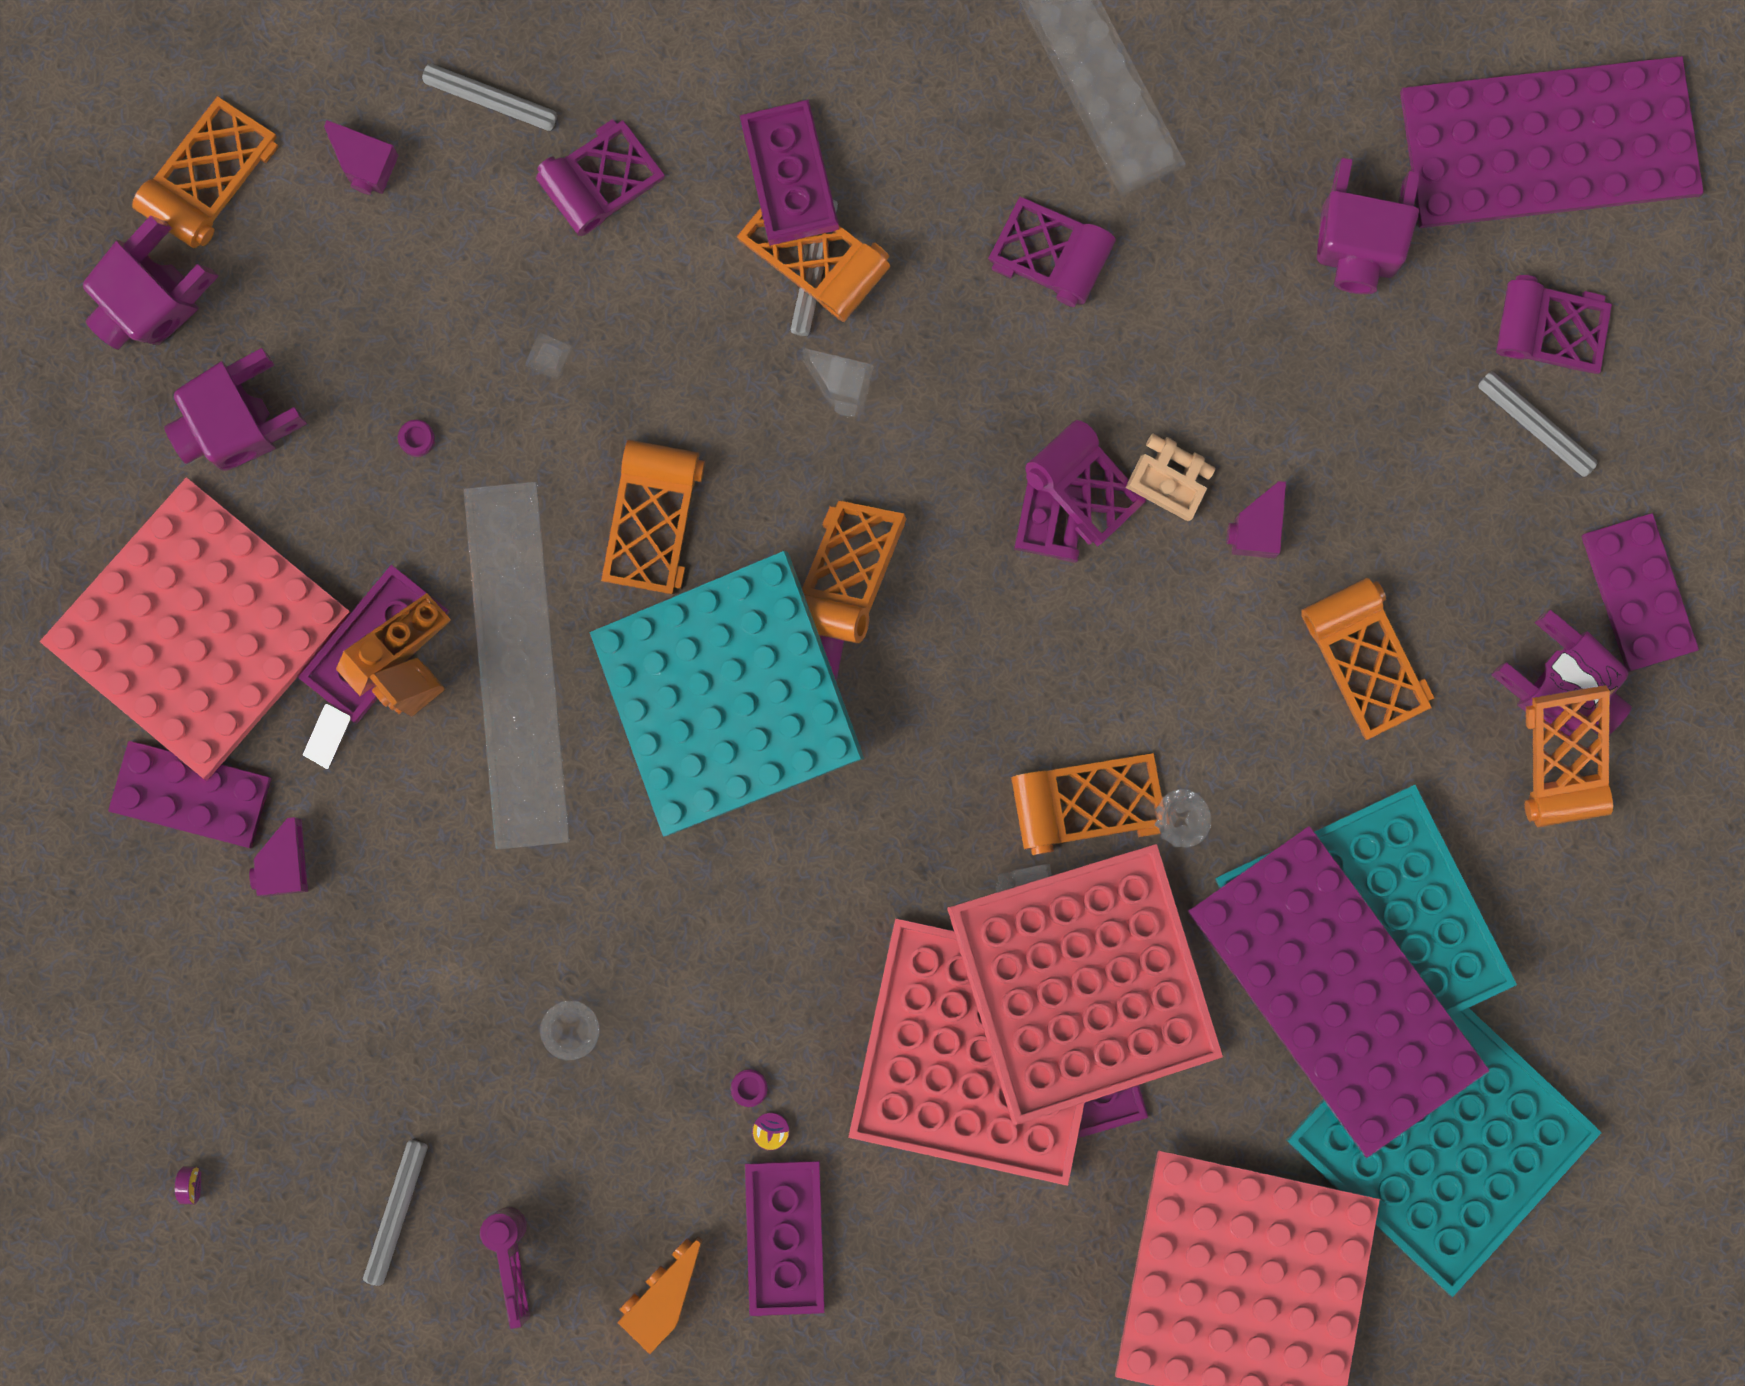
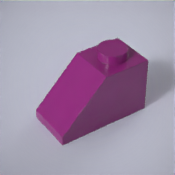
(362, 158)
(1259, 526)
(281, 862)

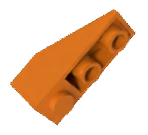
(391, 643)
(406, 686)
(658, 1310)

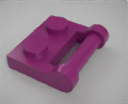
(1039, 523)

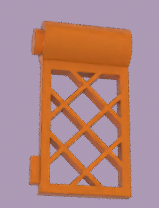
(187, 215)
(848, 280)
(660, 469)
(1351, 612)
(839, 614)
(1571, 795)
(1041, 810)

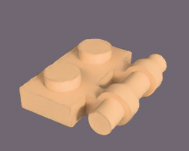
(1166, 486)

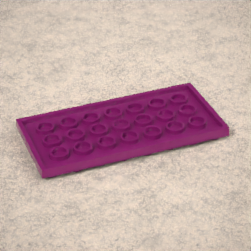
(1551, 142)
(1338, 992)

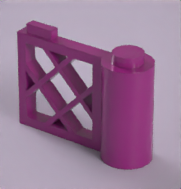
(576, 194)
(1078, 263)
(1527, 314)
(1060, 466)
(500, 1234)

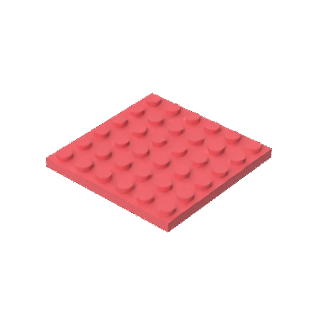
(196, 628)
(1084, 983)
(933, 1075)
(1245, 1279)

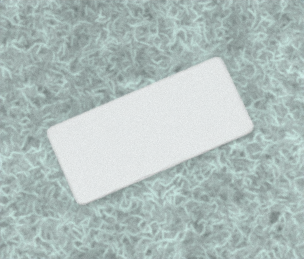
(326, 736)

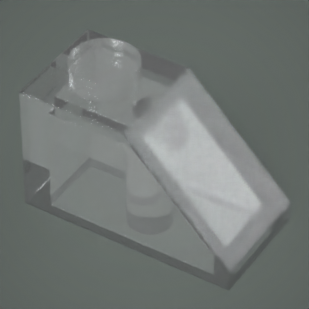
(840, 380)

